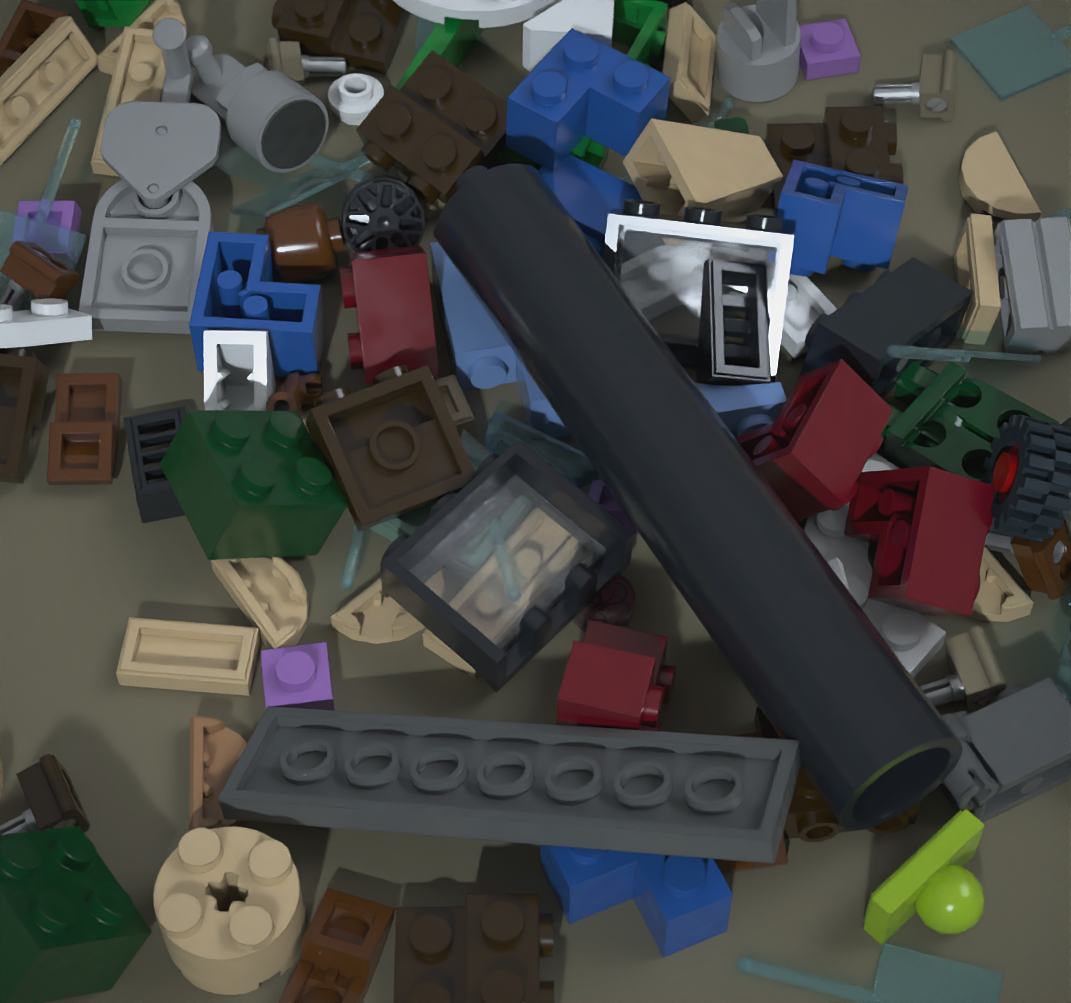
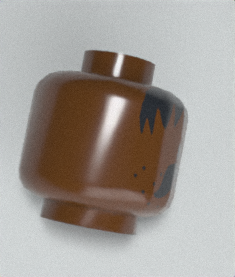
(303, 242)

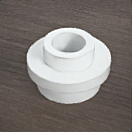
(354, 97)

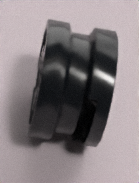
(382, 214)

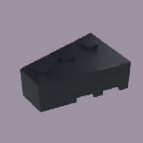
(901, 308)

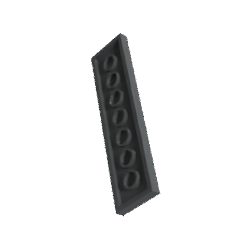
(517, 782)

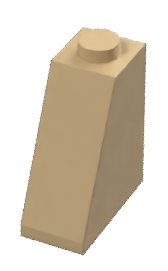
(701, 168)

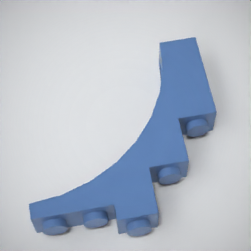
(485, 360)

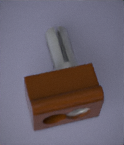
(35, 273)
(1042, 564)

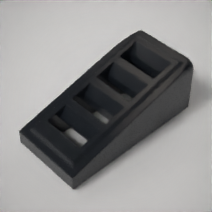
(711, 349)
(156, 499)

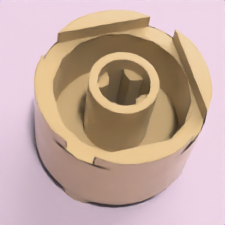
(230, 908)

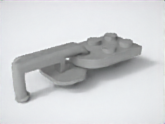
(150, 256)

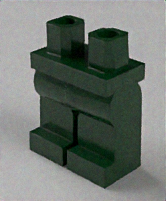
(948, 420)

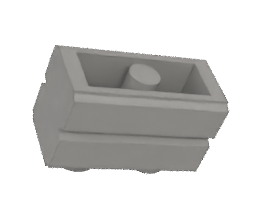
(1034, 284)

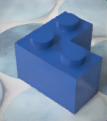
(581, 93)
(839, 218)
(241, 294)
(677, 896)

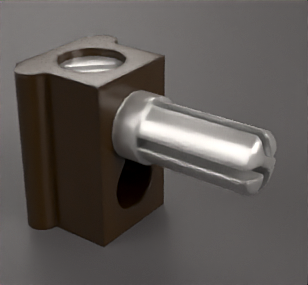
(50, 799)

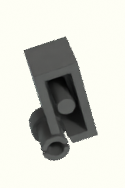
(1010, 750)

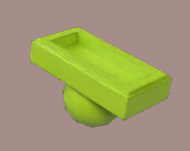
(932, 885)

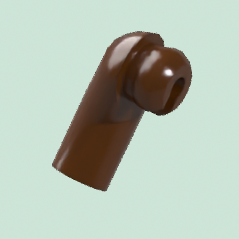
(296, 392)

